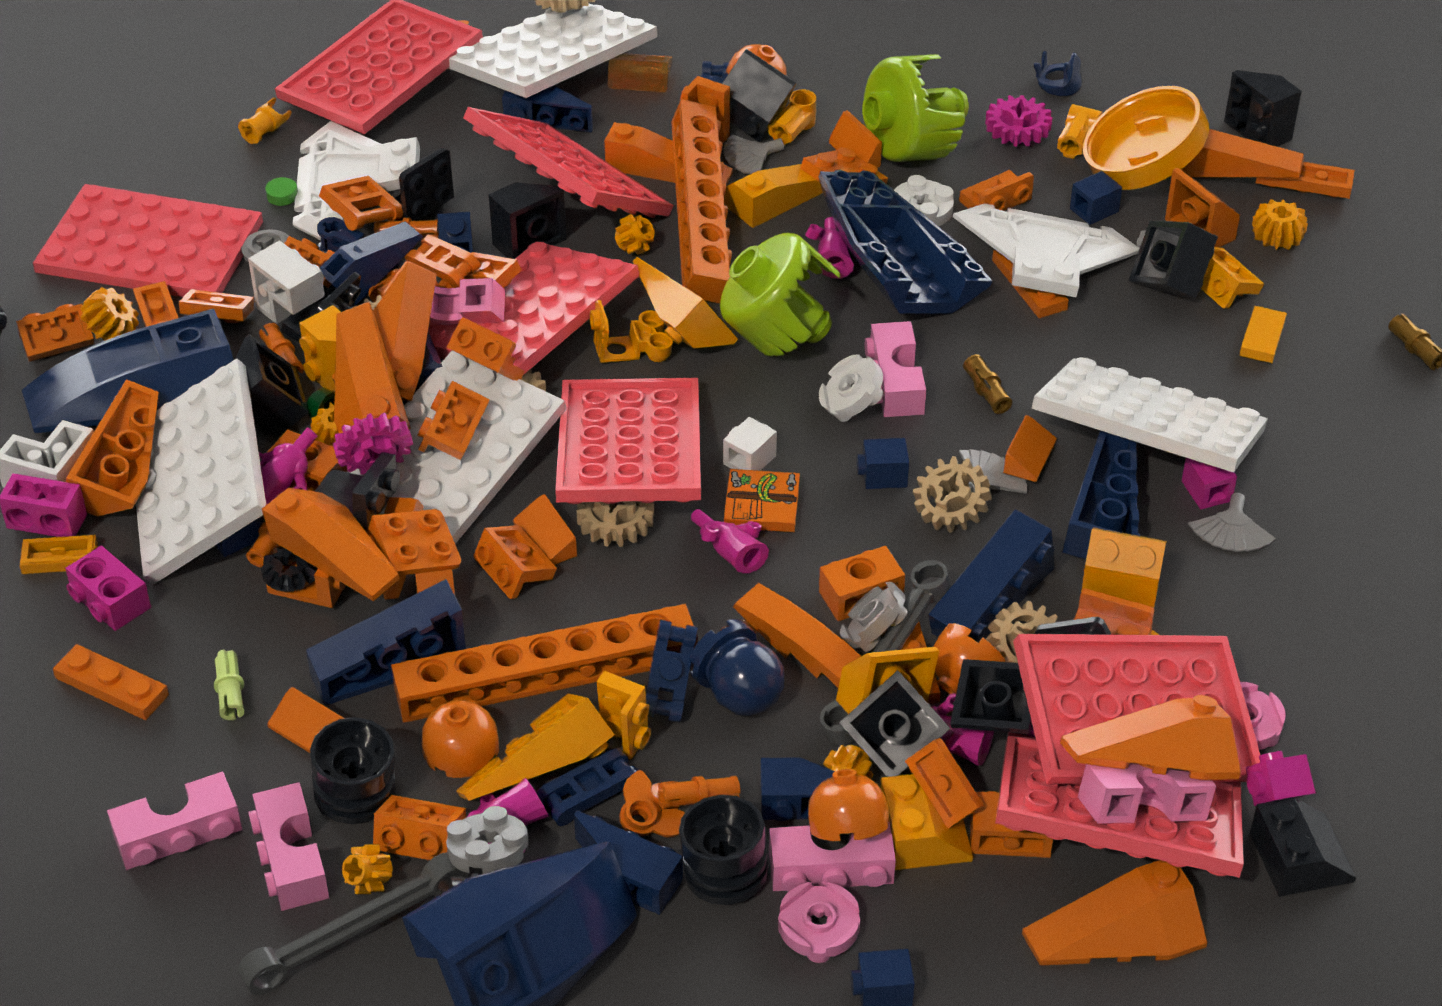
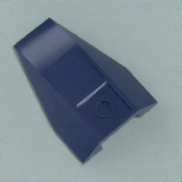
(900, 247)
(159, 356)
(525, 927)

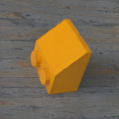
(319, 346)
(1124, 565)
(871, 670)
(917, 828)

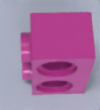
(42, 506)
(107, 588)

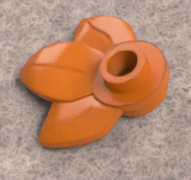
(642, 800)

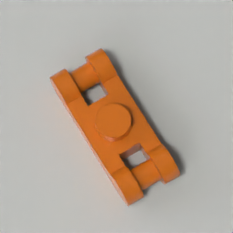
(442, 259)

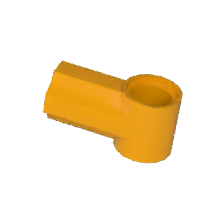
(796, 117)
(1076, 127)

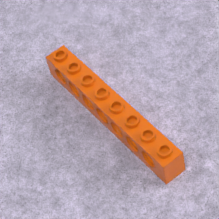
(700, 200)
(533, 663)

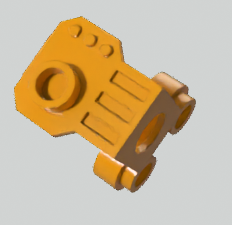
(644, 336)

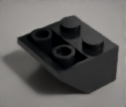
(1262, 107)

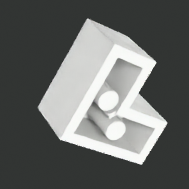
(284, 281)
(47, 459)

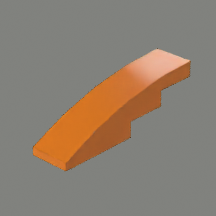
(796, 632)

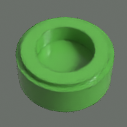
(281, 191)

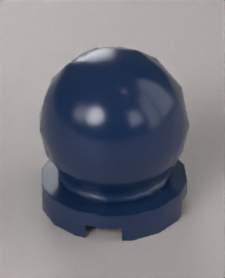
(738, 669)

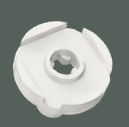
(935, 198)
(846, 401)

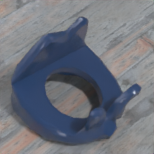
(1064, 87)

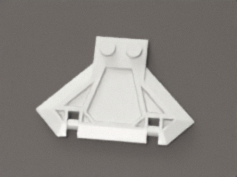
(343, 155)
(1046, 249)

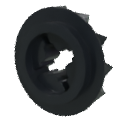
(290, 579)

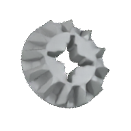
(260, 240)

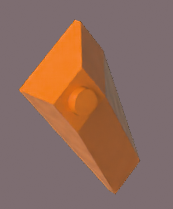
(644, 153)
(1240, 157)
(404, 323)
(363, 370)
(118, 454)
(329, 539)
(1174, 735)
(1132, 916)

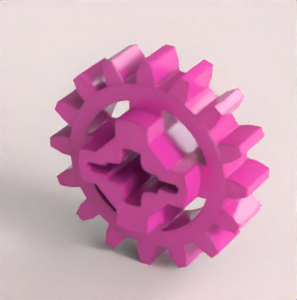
(1018, 120)
(368, 437)

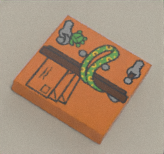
(762, 498)

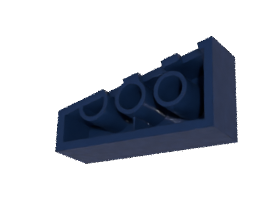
(1106, 495)
(1001, 574)
(363, 654)

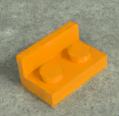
(1228, 278)
(624, 711)

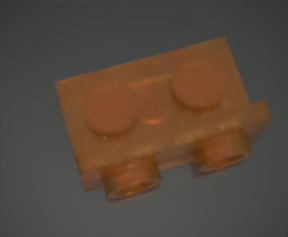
(639, 72)

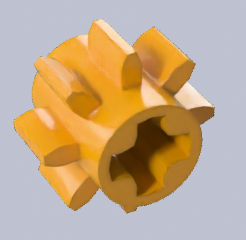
(634, 234)
(849, 758)
(367, 869)

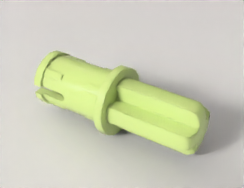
(228, 685)

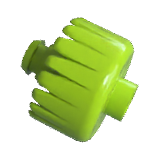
(908, 118)
(767, 301)

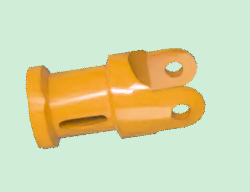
(264, 120)

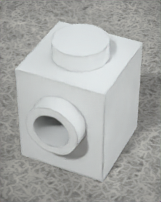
(749, 446)

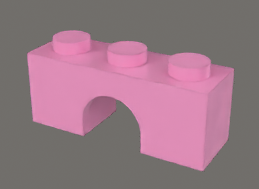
(475, 300)
(903, 384)
(1115, 793)
(150, 836)
(799, 860)
(295, 871)

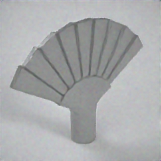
(749, 155)
(993, 468)
(1232, 529)

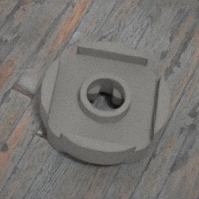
(873, 616)
(469, 841)

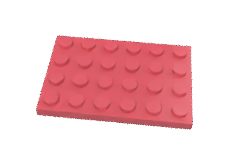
(377, 65)
(568, 163)
(146, 240)
(549, 300)
(629, 441)
(1097, 678)
(1057, 812)

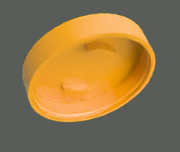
(1147, 136)

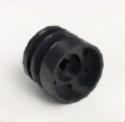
(352, 769)
(724, 849)

